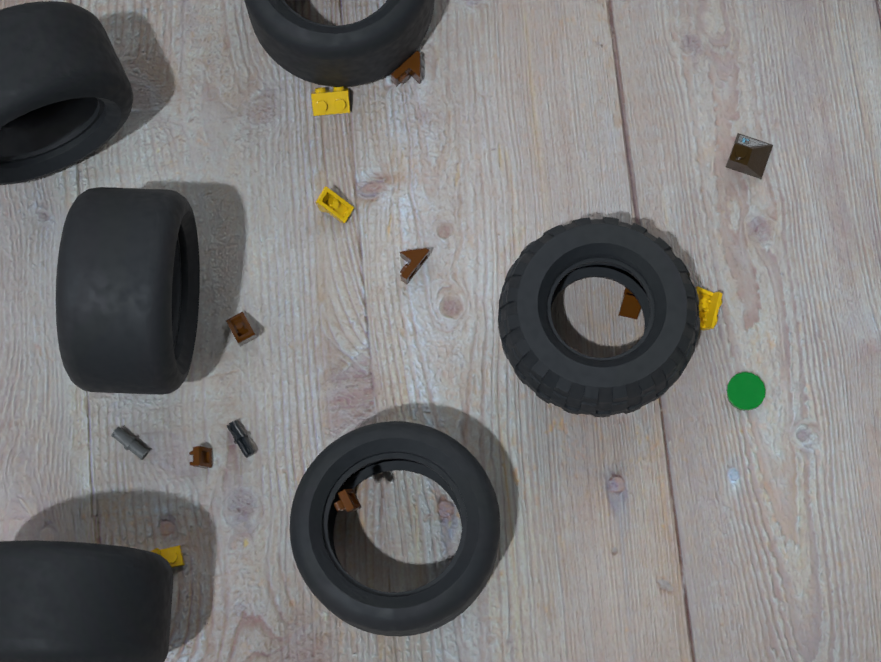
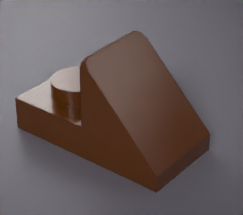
(409, 67)
(416, 259)
(630, 306)
(241, 329)

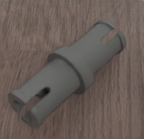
(130, 443)

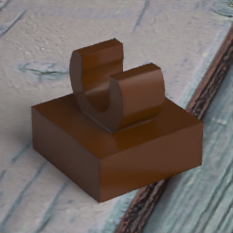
(201, 457)
(348, 501)

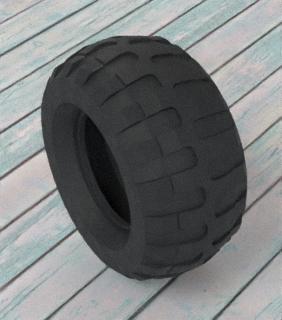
(611, 252)

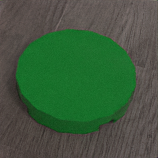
(745, 391)

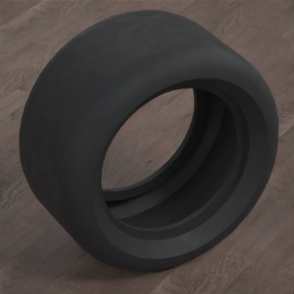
(341, 53)
(57, 89)
(128, 290)
(374, 451)
(83, 603)

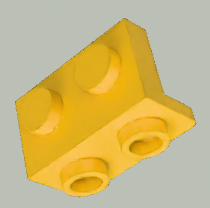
(330, 101)
(708, 308)

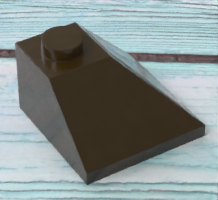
(749, 156)

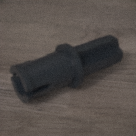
(240, 438)

